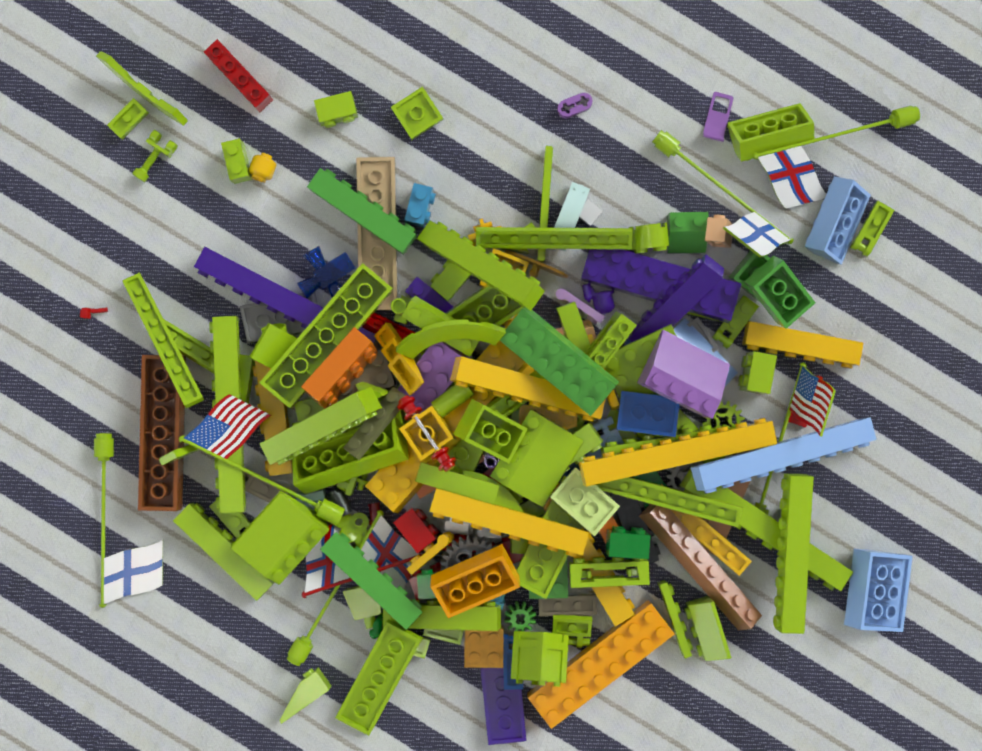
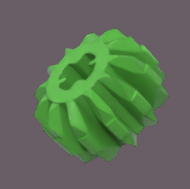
(522, 610)

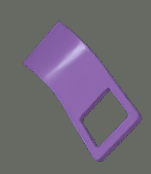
(717, 121)

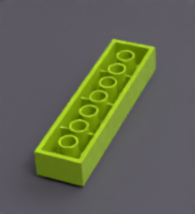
(347, 309)

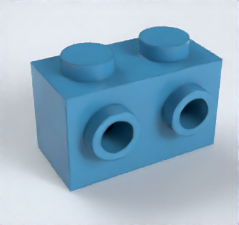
(419, 205)

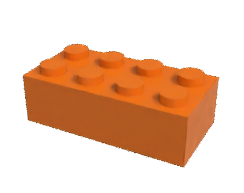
(340, 369)

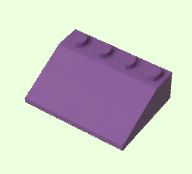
(685, 375)

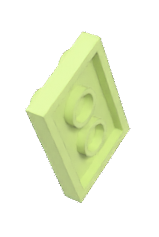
(584, 504)

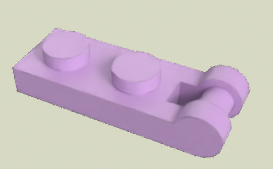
(593, 315)

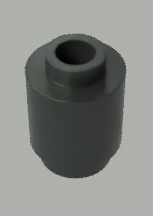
(340, 498)

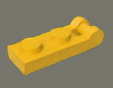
(431, 551)

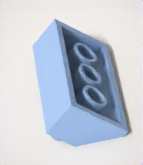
(837, 219)

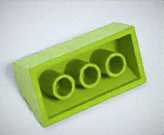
(770, 131)

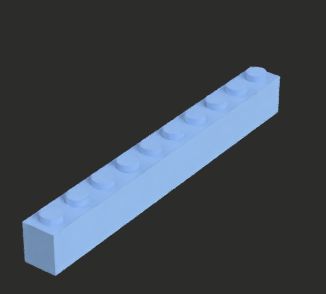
(784, 453)

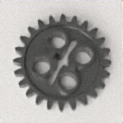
(466, 546)

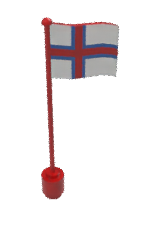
(325, 574)

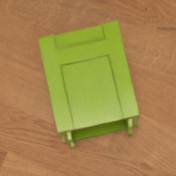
(539, 657)

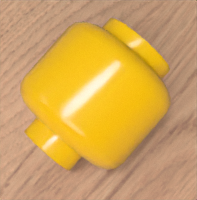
(262, 167)

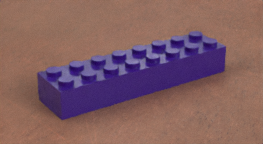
(651, 278)

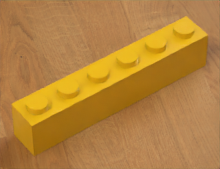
(802, 343)
(274, 424)

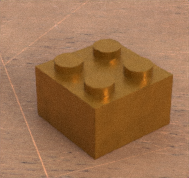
(484, 649)

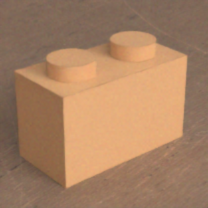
(715, 234)

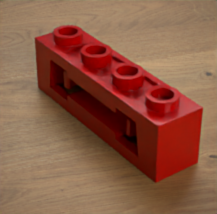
(238, 75)

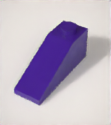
(426, 293)

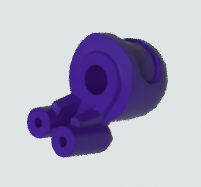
(602, 300)

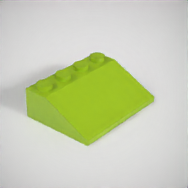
(539, 459)
(280, 537)

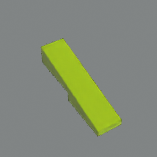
(457, 483)

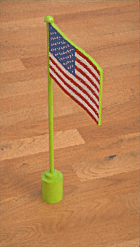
(811, 405)
(228, 429)

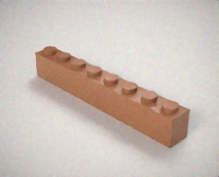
(701, 566)

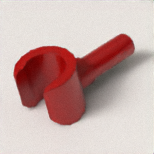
(86, 312)

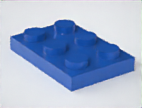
(647, 414)

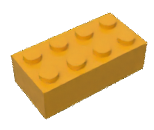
(475, 581)

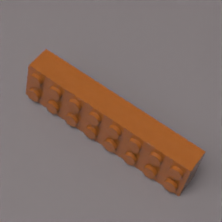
(160, 428)

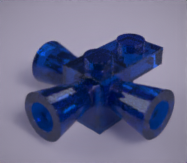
(325, 274)

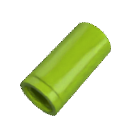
(451, 399)

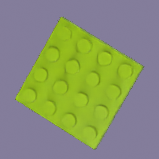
(630, 361)

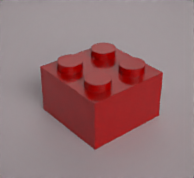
(417, 529)

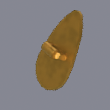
(537, 266)

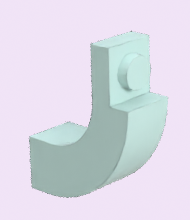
(572, 207)

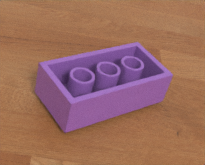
(436, 371)

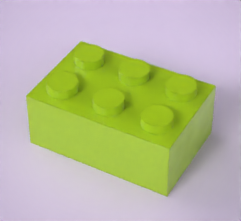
(490, 431)

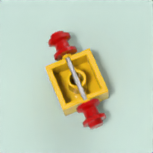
(427, 434)

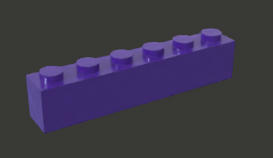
(680, 297)

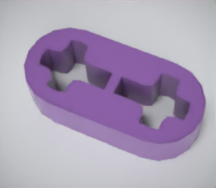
(572, 101)

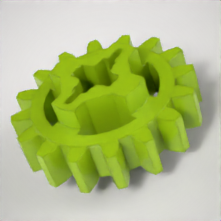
(728, 413)

